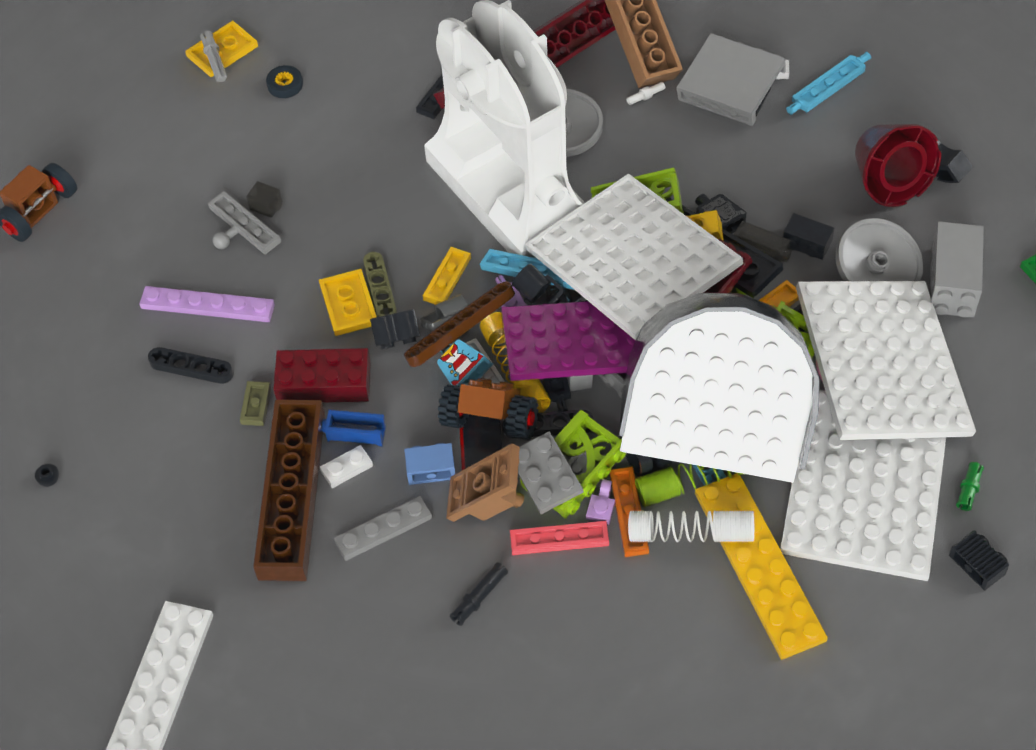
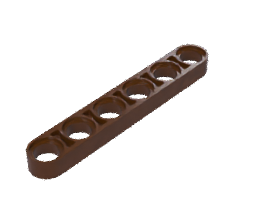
(459, 324)

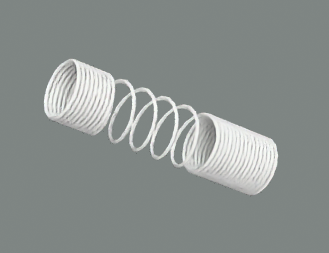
(725, 526)

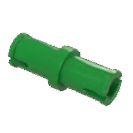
(970, 486)

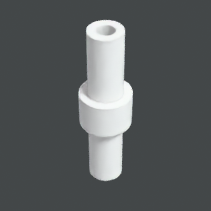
(645, 93)

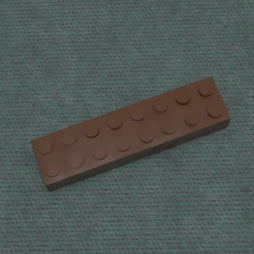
(289, 491)

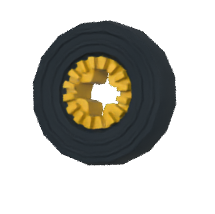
(284, 73)

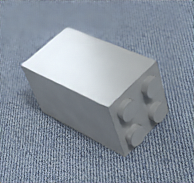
(956, 269)

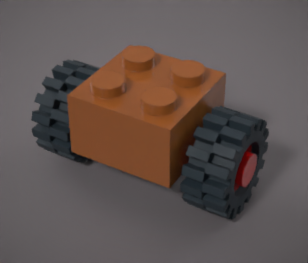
(489, 400)

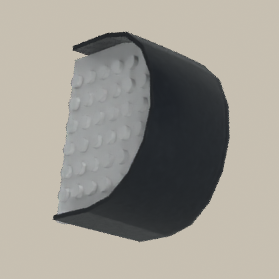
(721, 388)

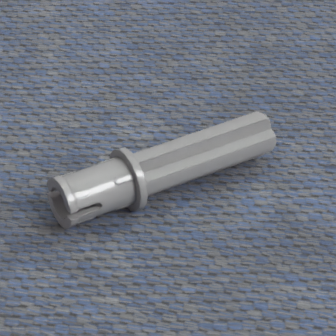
(211, 50)

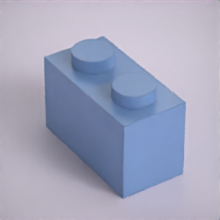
(429, 463)

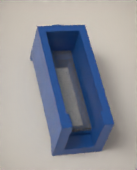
(354, 427)

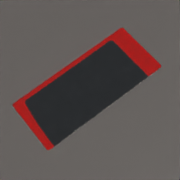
(479, 439)

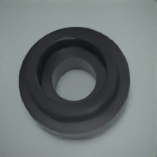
(47, 480)

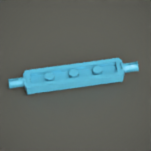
(828, 83)

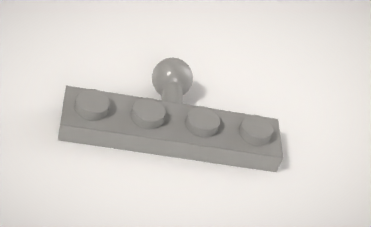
(243, 223)

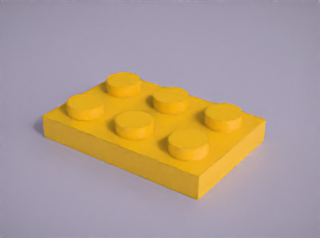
(232, 43)
(347, 302)

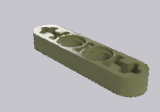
(379, 288)

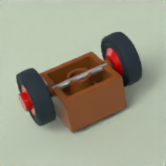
(32, 197)

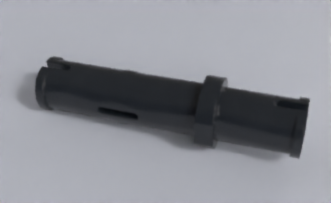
(472, 601)

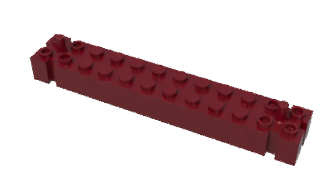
(569, 33)

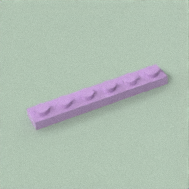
(207, 304)

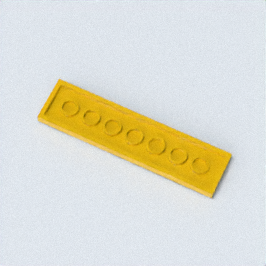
(765, 573)

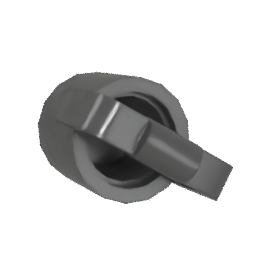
(443, 312)

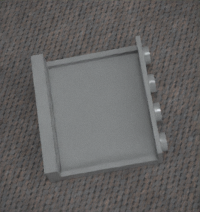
(730, 78)

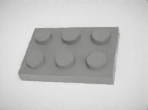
(546, 473)

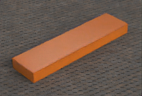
(626, 500)

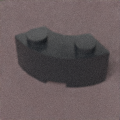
(953, 165)

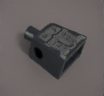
(729, 213)

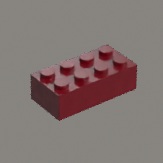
(323, 375)

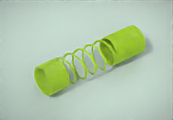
(666, 484)

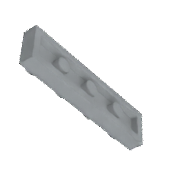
(382, 528)

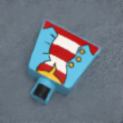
(462, 363)

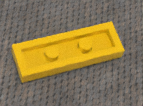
(447, 276)

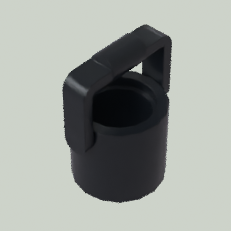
(533, 284)

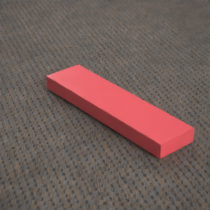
(559, 537)

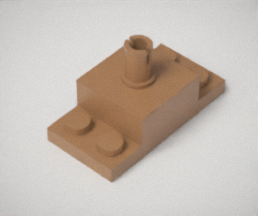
(486, 486)

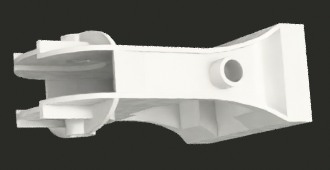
(486, 146)

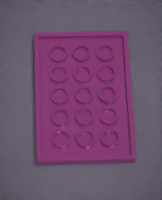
(563, 341)

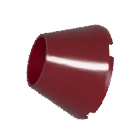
(897, 162)

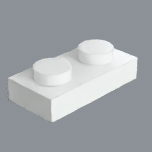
(346, 466)

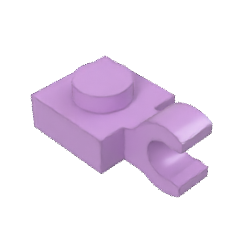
(601, 506)

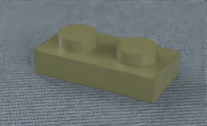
(255, 403)

